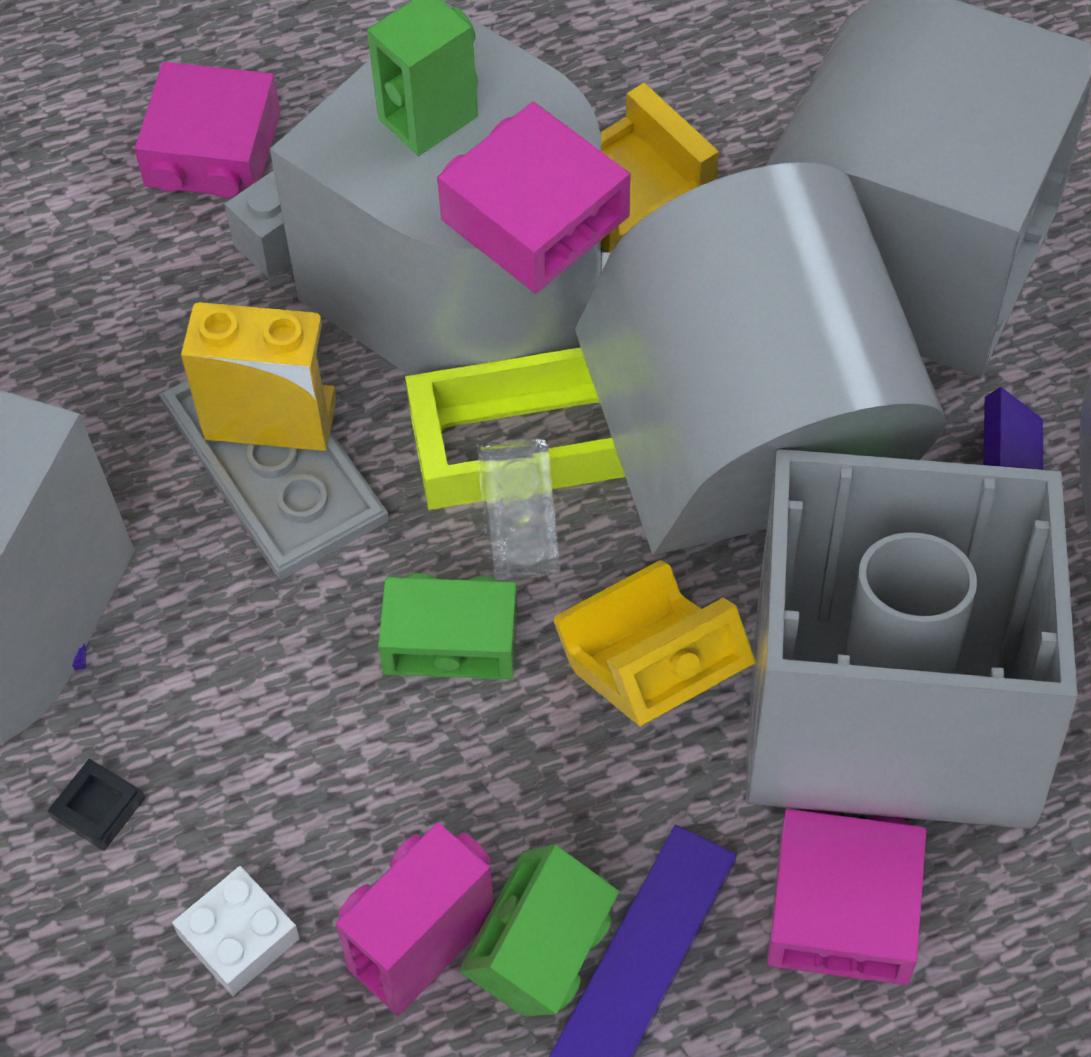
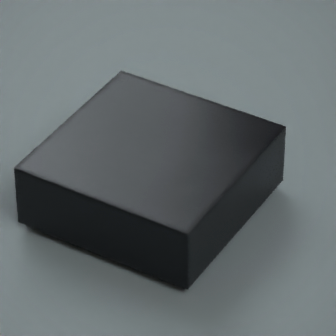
(96, 804)

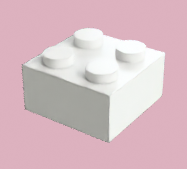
(236, 930)

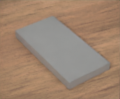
(288, 499)

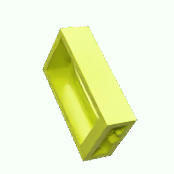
(498, 392)

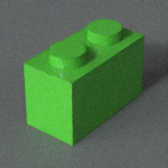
(424, 72)
(448, 627)
(540, 932)

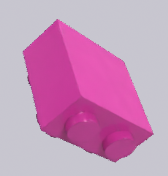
(207, 129)
(534, 196)
(848, 896)
(416, 915)

